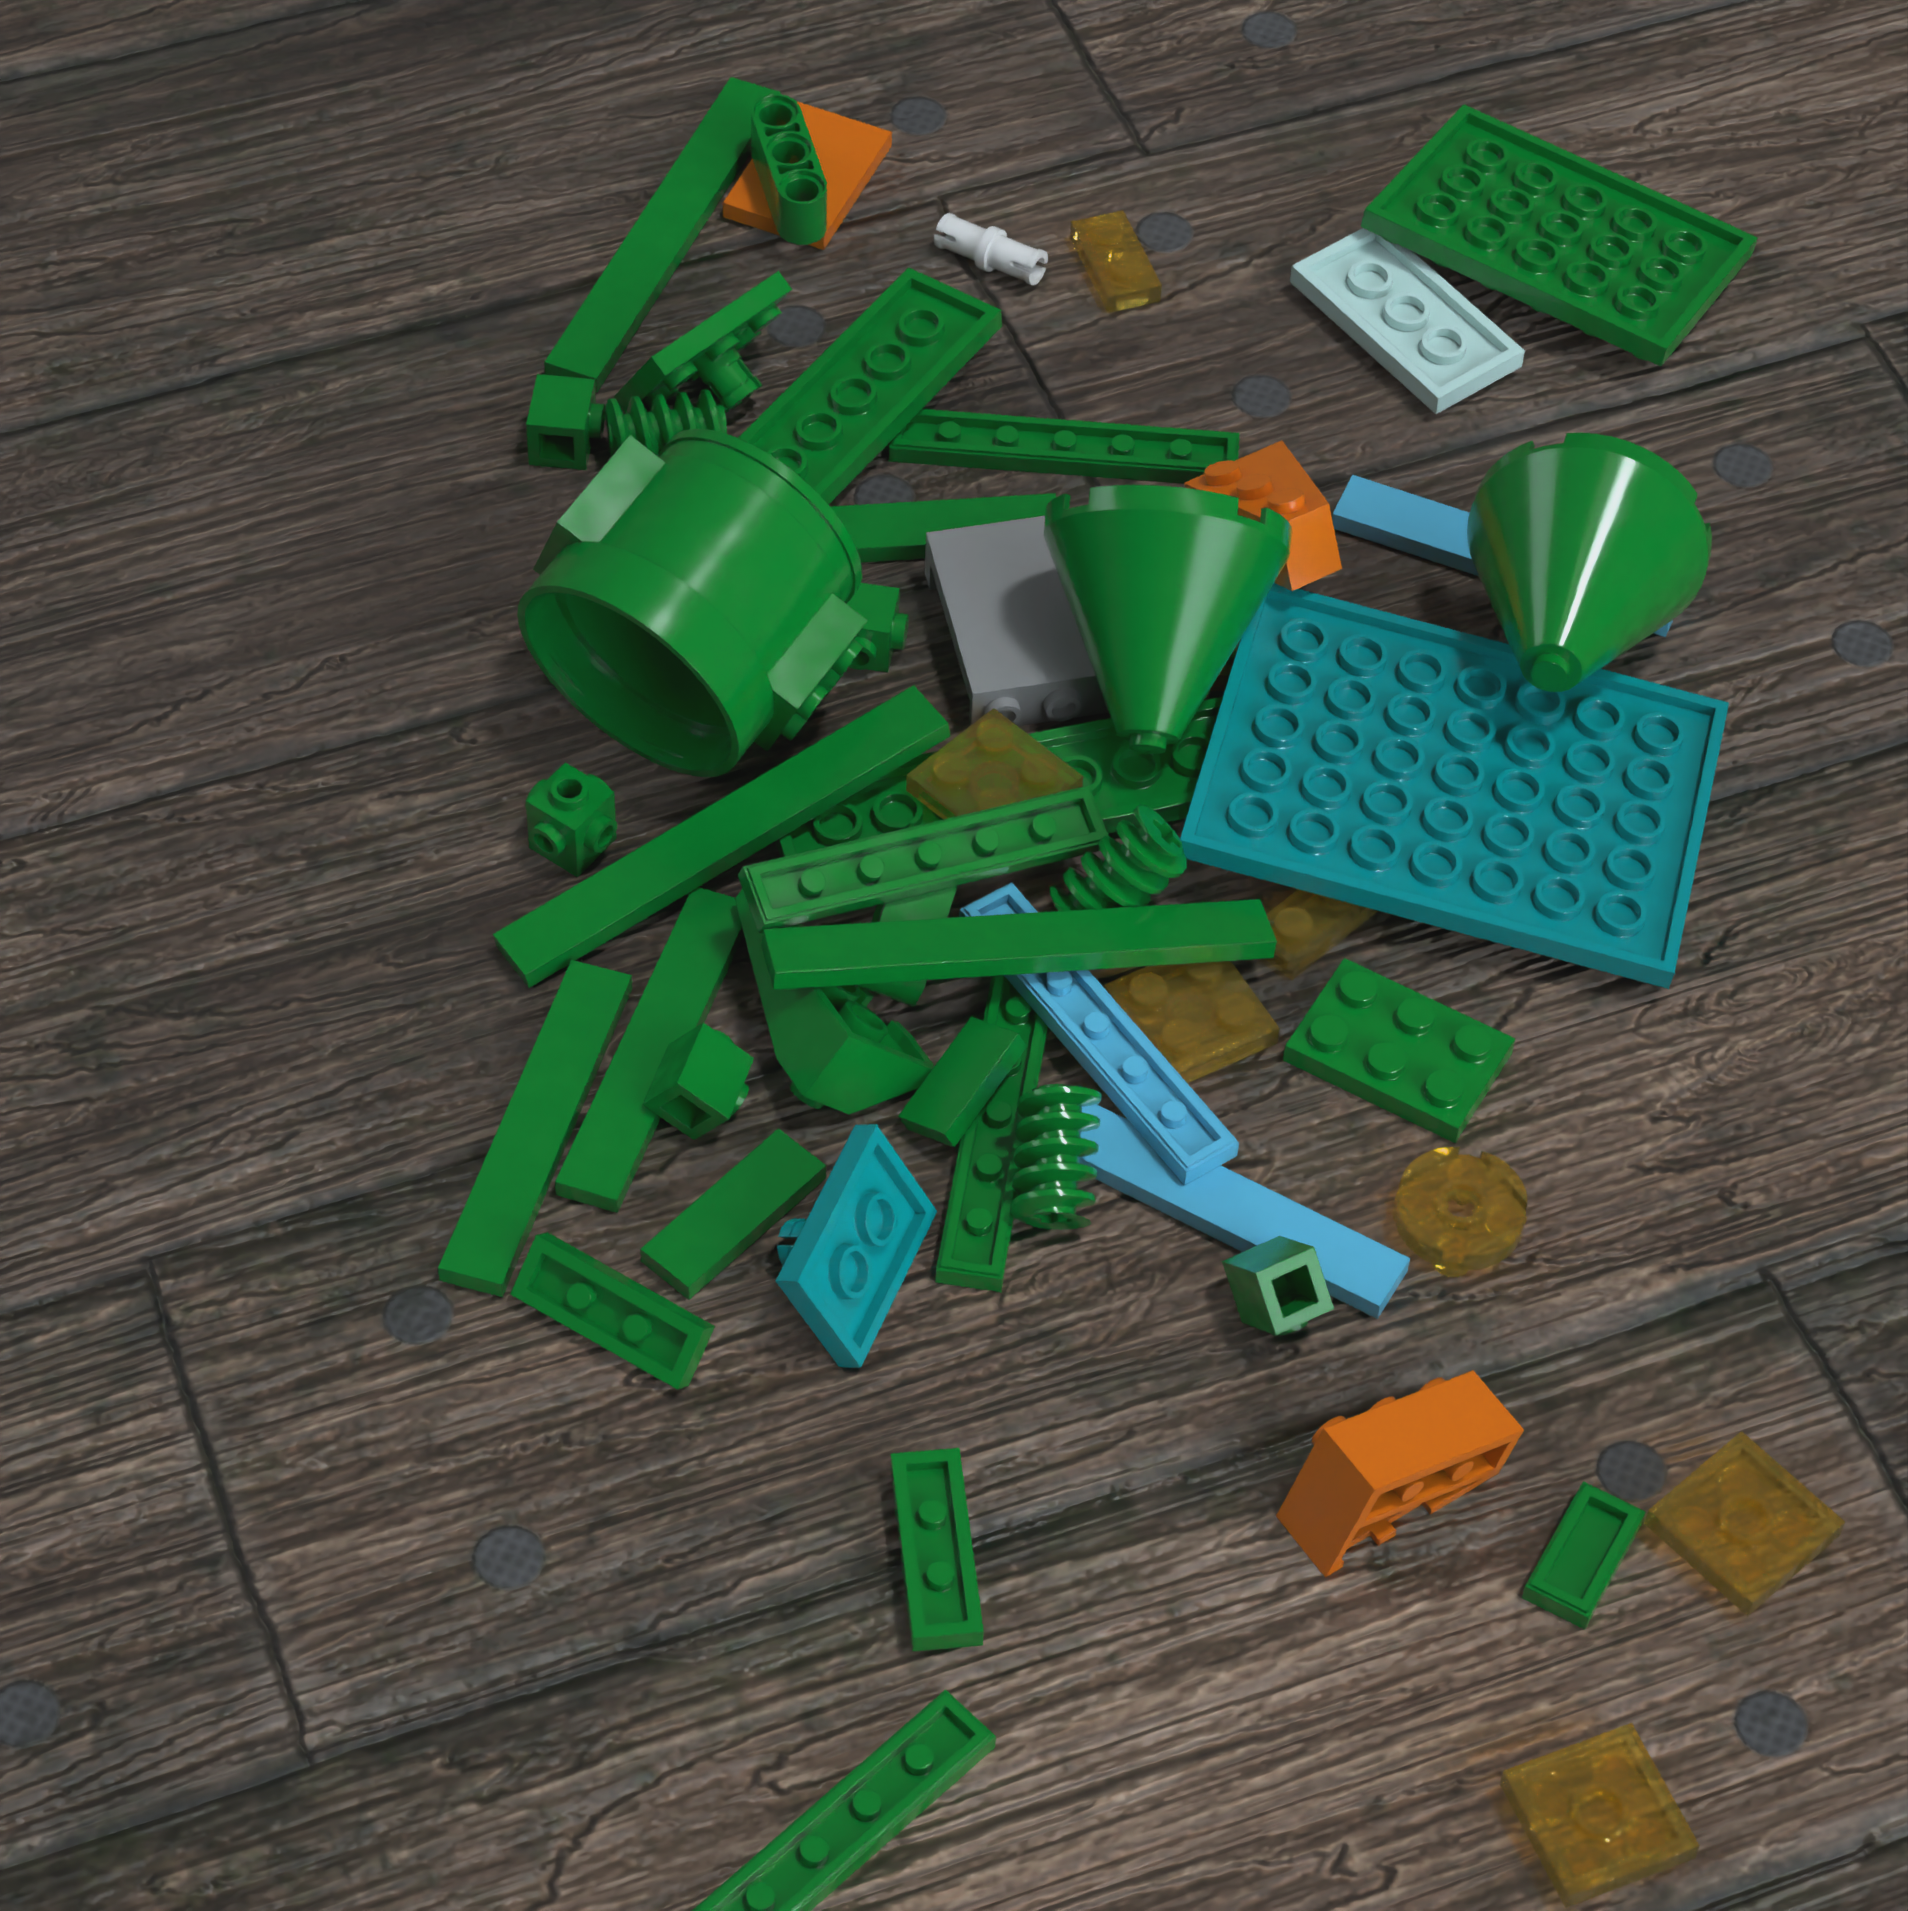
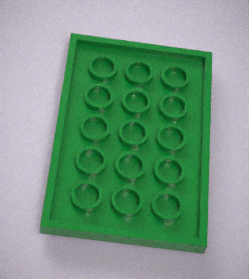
(1560, 234)

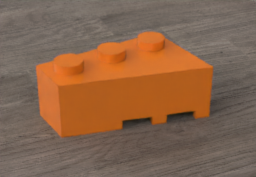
(1280, 483)
(1394, 1460)

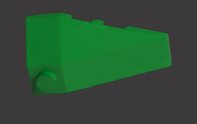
(832, 1040)

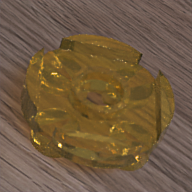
(1453, 1241)

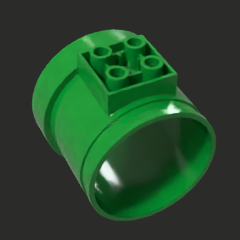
(695, 601)

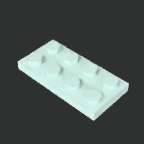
(1407, 318)

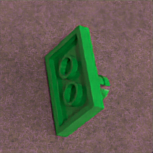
(712, 351)

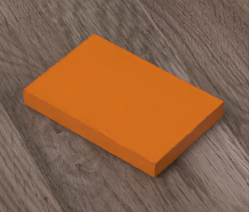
(848, 156)

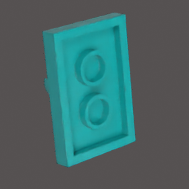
(855, 1245)

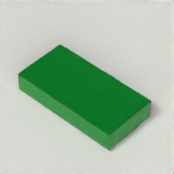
(962, 1081)
(1583, 1555)

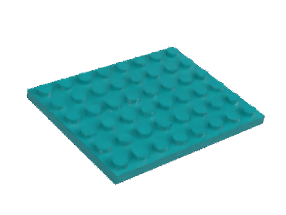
(1453, 790)

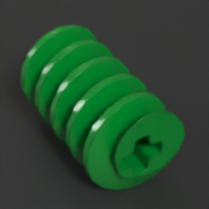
(660, 424)
(1129, 869)
(1052, 1156)

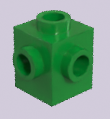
(571, 818)

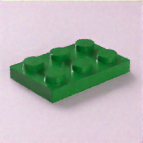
(1399, 1050)

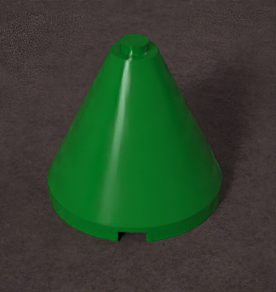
(1585, 552)
(1161, 595)

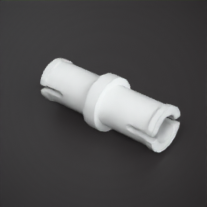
(991, 249)

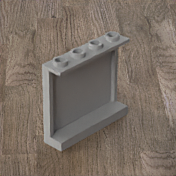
(1011, 623)

